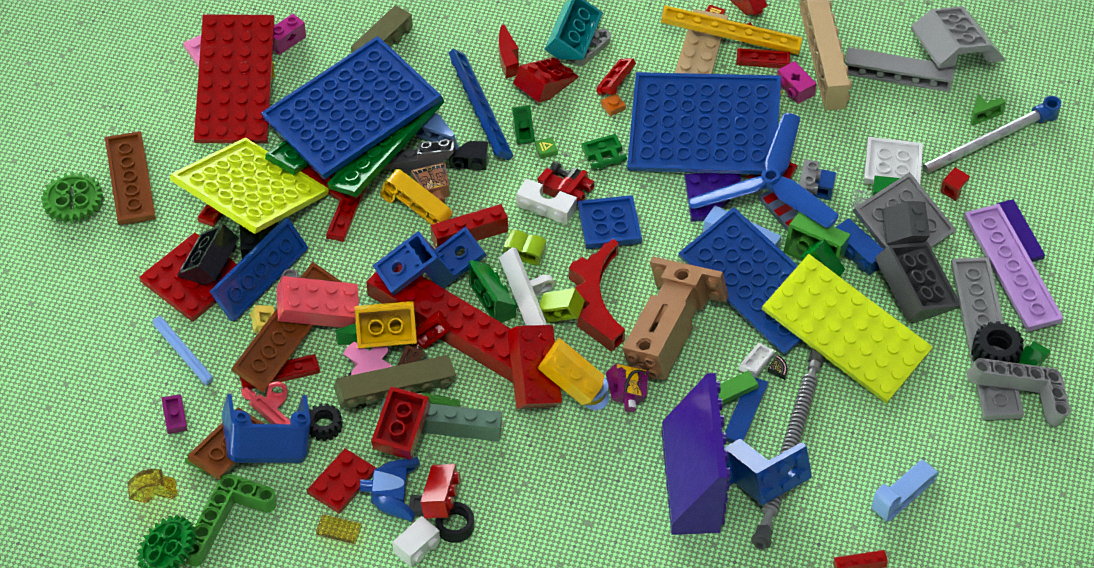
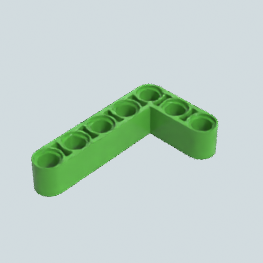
(219, 512)

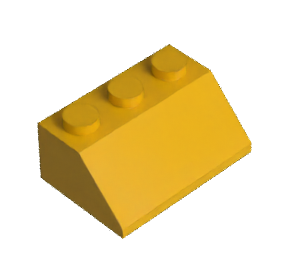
(385, 324)
(572, 372)

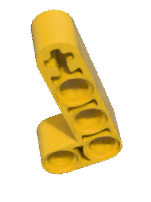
(415, 196)

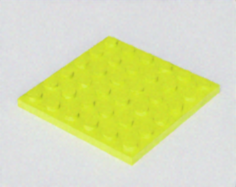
(248, 186)

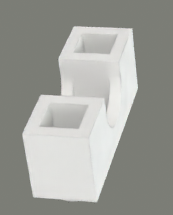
(559, 208)

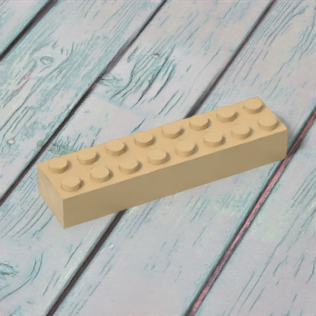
(826, 53)

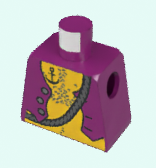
(627, 385)

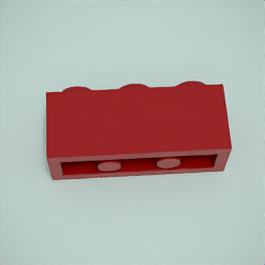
(440, 491)

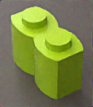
(528, 246)

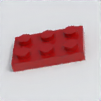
(341, 481)

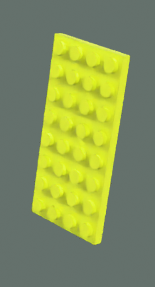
(847, 328)

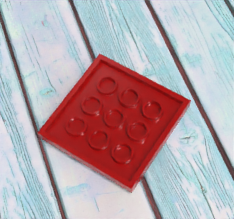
(182, 294)

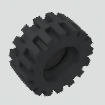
(330, 430)

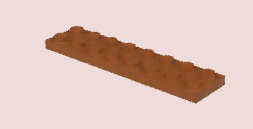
(275, 343)

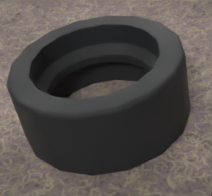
(462, 534)

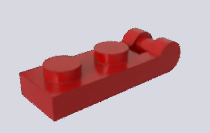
(615, 76)

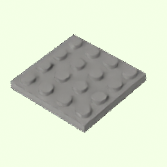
(898, 192)

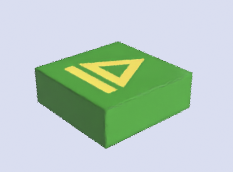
(546, 147)

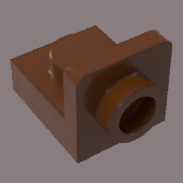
(412, 354)

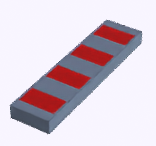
(779, 209)

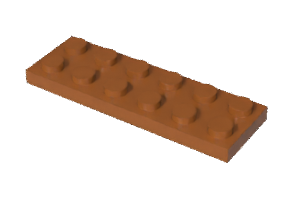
(129, 178)

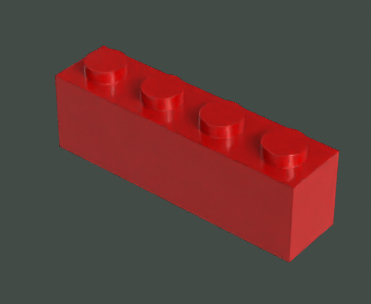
(480, 223)

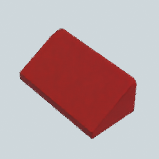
(432, 329)

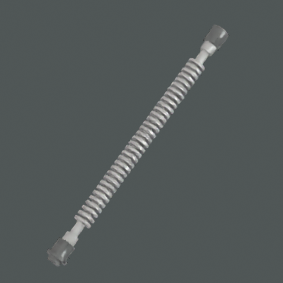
(763, 533)

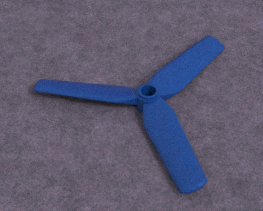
(773, 180)

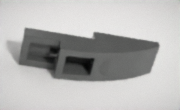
(426, 155)

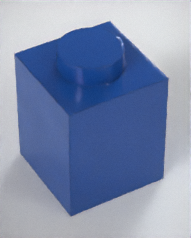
(826, 184)

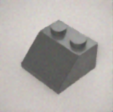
(906, 223)

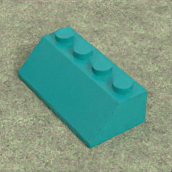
(573, 30)

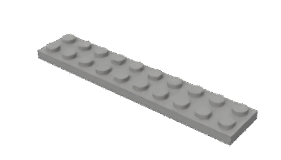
(979, 306)

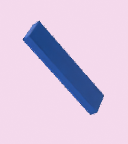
(745, 412)

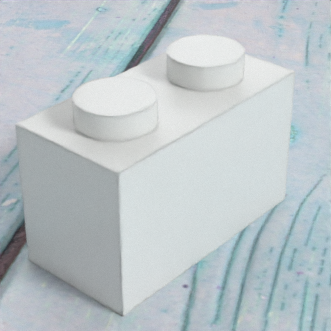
(416, 541)

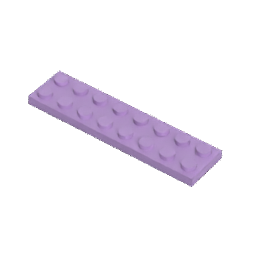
(1013, 268)

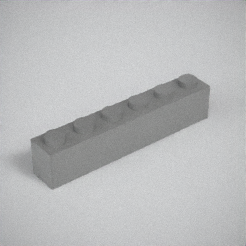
(899, 70)

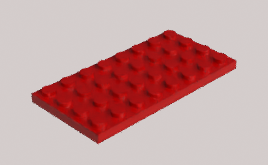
(234, 78)

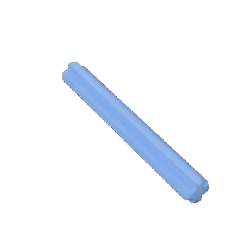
(181, 348)

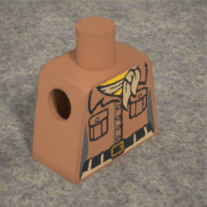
(433, 179)

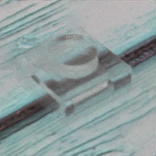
(859, 197)

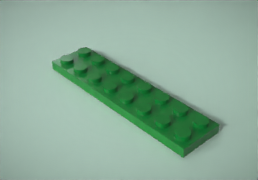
(362, 170)

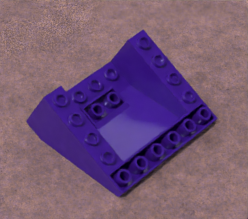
(696, 461)

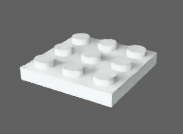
(892, 159)

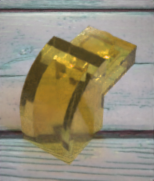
(151, 482)

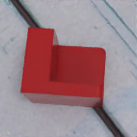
(953, 183)

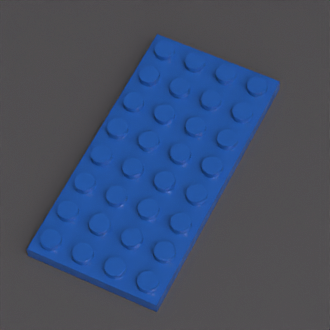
(751, 271)

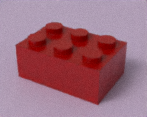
(400, 423)

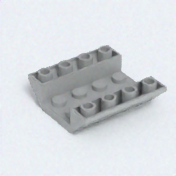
(953, 32)

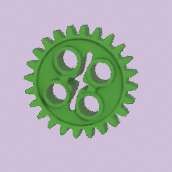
(86, 197)

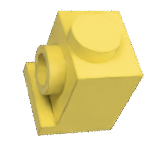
(260, 315)

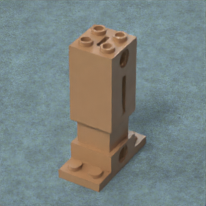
(667, 317)

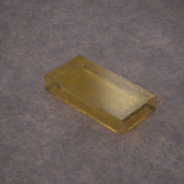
(338, 529)

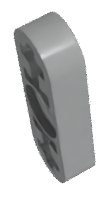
(600, 44)

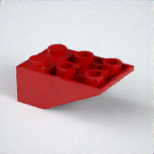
(544, 78)

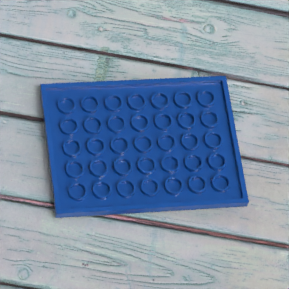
(351, 107)
(703, 122)

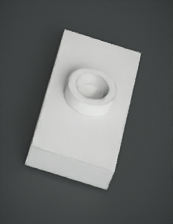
(757, 359)

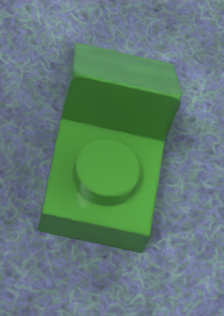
(985, 111)

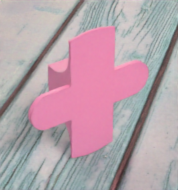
(365, 359)

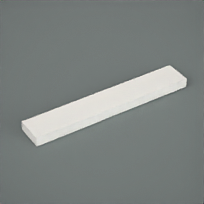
(522, 288)

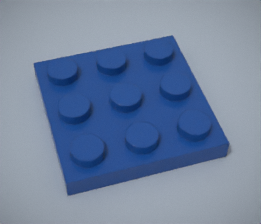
(608, 220)

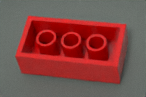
(527, 349)

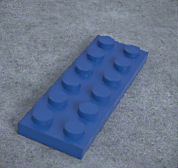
(259, 269)

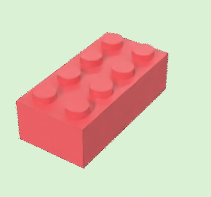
(316, 302)

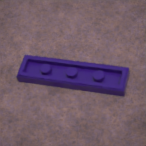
(1022, 230)

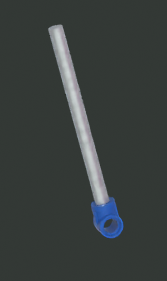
(1048, 111)

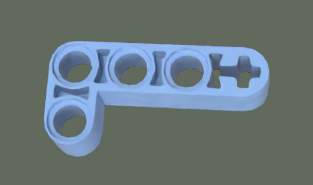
(892, 500)

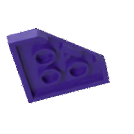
(705, 182)

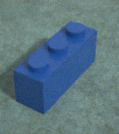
(861, 247)

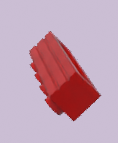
(873, 559)

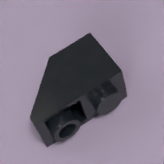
(470, 156)

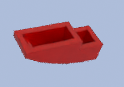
(508, 53)

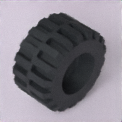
(997, 335)

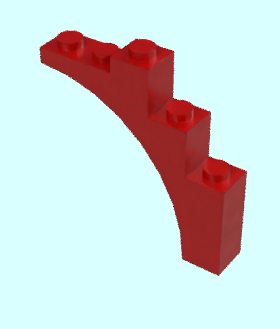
(594, 316)

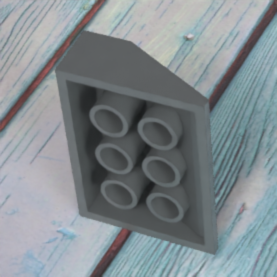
(917, 281)

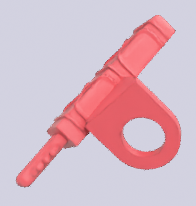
(268, 405)

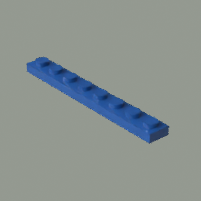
(480, 104)

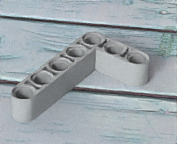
(1024, 377)

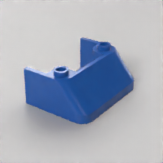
(266, 442)

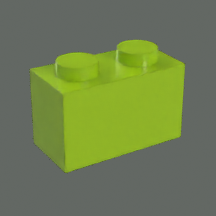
(561, 305)

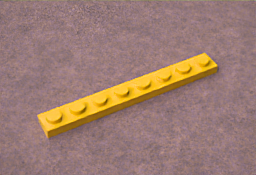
(731, 29)

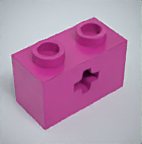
(288, 33)
(797, 82)

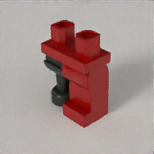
(572, 182)

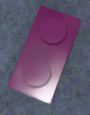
(174, 414)

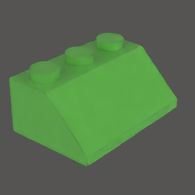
(806, 231)

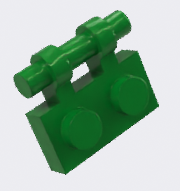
(602, 147)

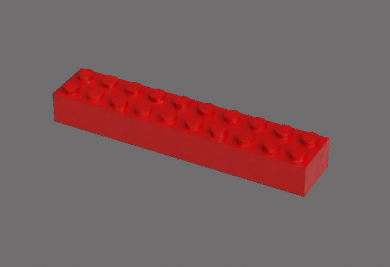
(471, 329)

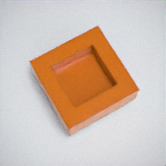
(613, 105)

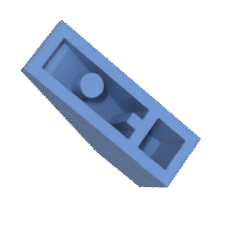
(436, 130)

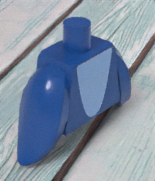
(389, 487)

